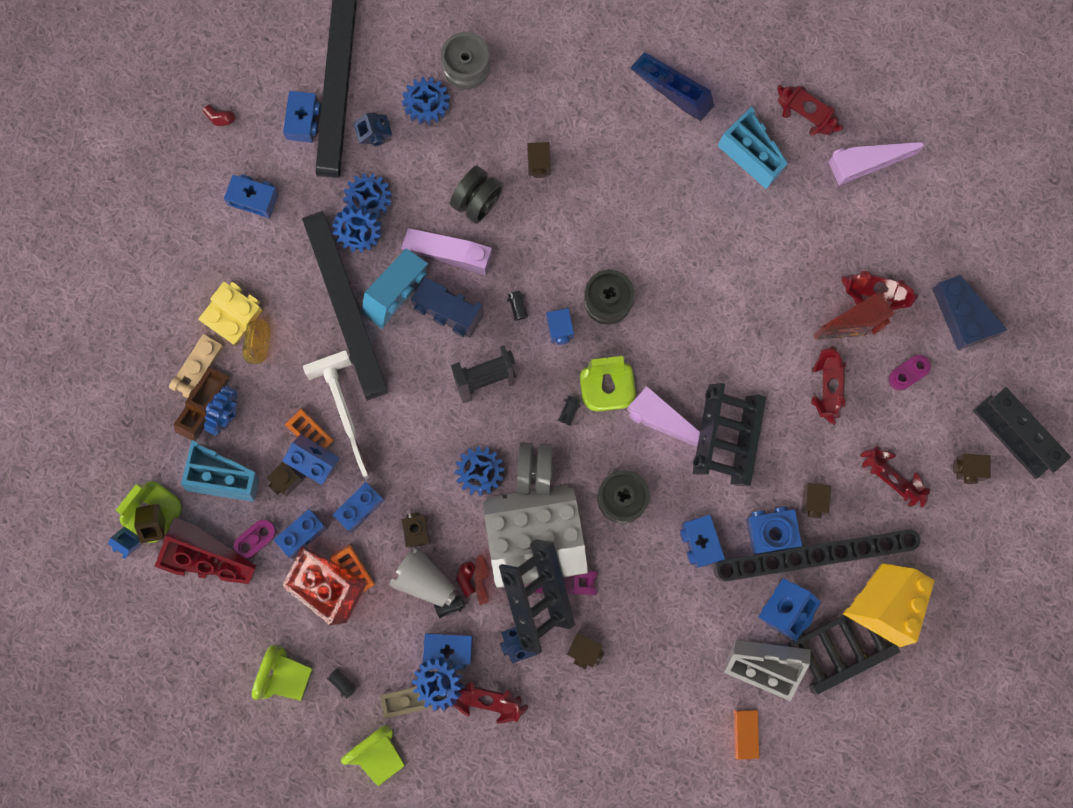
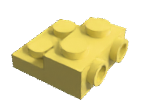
(230, 312)

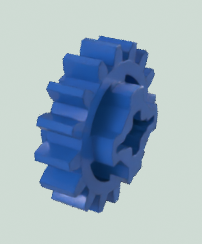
(416, 101)
(369, 188)
(357, 225)
(221, 410)
(469, 476)
(445, 679)

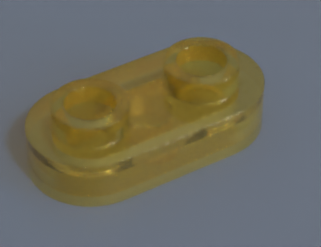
(257, 343)

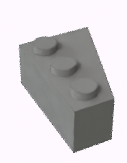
(768, 666)

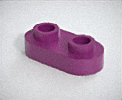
(910, 372)
(255, 539)

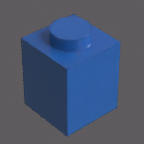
(560, 326)

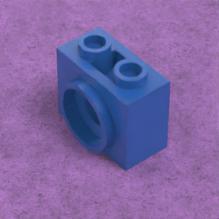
(783, 521)
(790, 609)

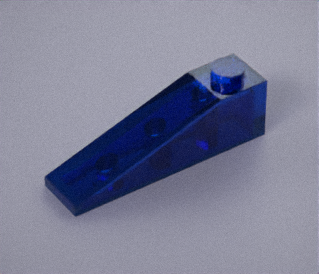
(676, 87)

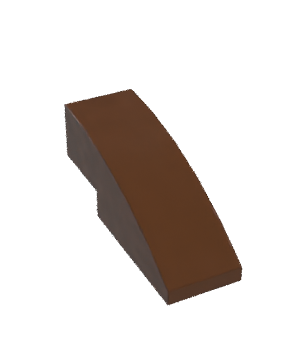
(192, 418)

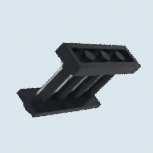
(483, 374)
(1021, 433)
(748, 437)
(554, 598)
(842, 671)

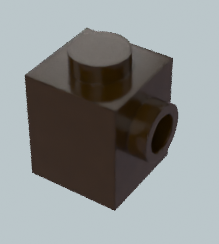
(539, 159)
(972, 468)
(283, 480)
(816, 500)
(149, 523)
(415, 530)
(585, 652)

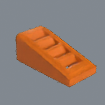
(289, 424)
(348, 549)

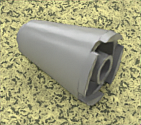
(423, 580)

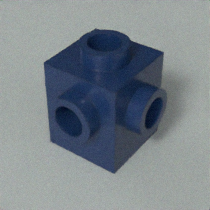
(372, 129)
(512, 647)

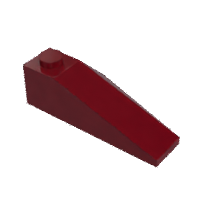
(196, 551)

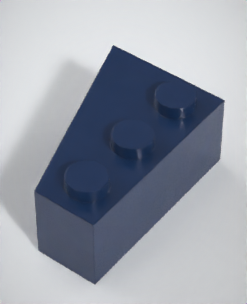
(447, 307)
(966, 313)

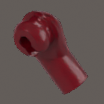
(219, 118)
(464, 576)

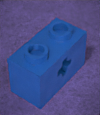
(298, 105)
(259, 204)
(311, 459)
(358, 507)
(705, 529)
(300, 533)
(461, 644)

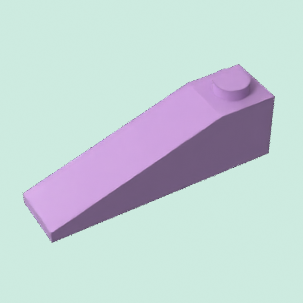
(863, 160)
(449, 250)
(660, 416)

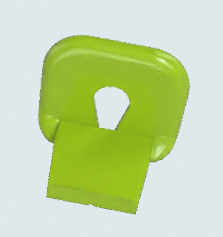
(622, 377)
(151, 494)
(287, 679)
(376, 755)

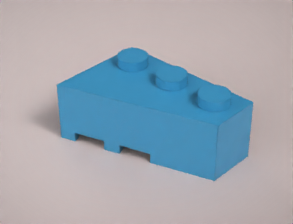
(752, 149)
(393, 287)
(217, 476)

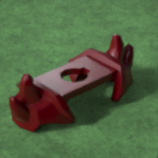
(824, 116)
(862, 284)
(833, 368)
(909, 490)
(503, 703)

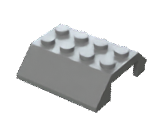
(524, 518)

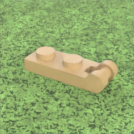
(196, 365)

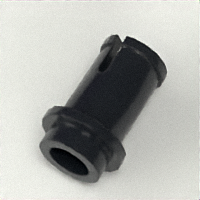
(517, 305)
(569, 410)
(456, 605)
(342, 683)

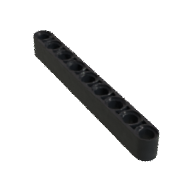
(336, 88)
(345, 305)
(827, 551)

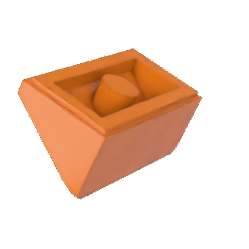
(746, 734)

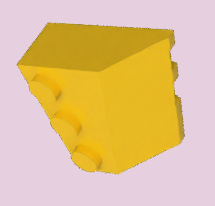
(893, 603)

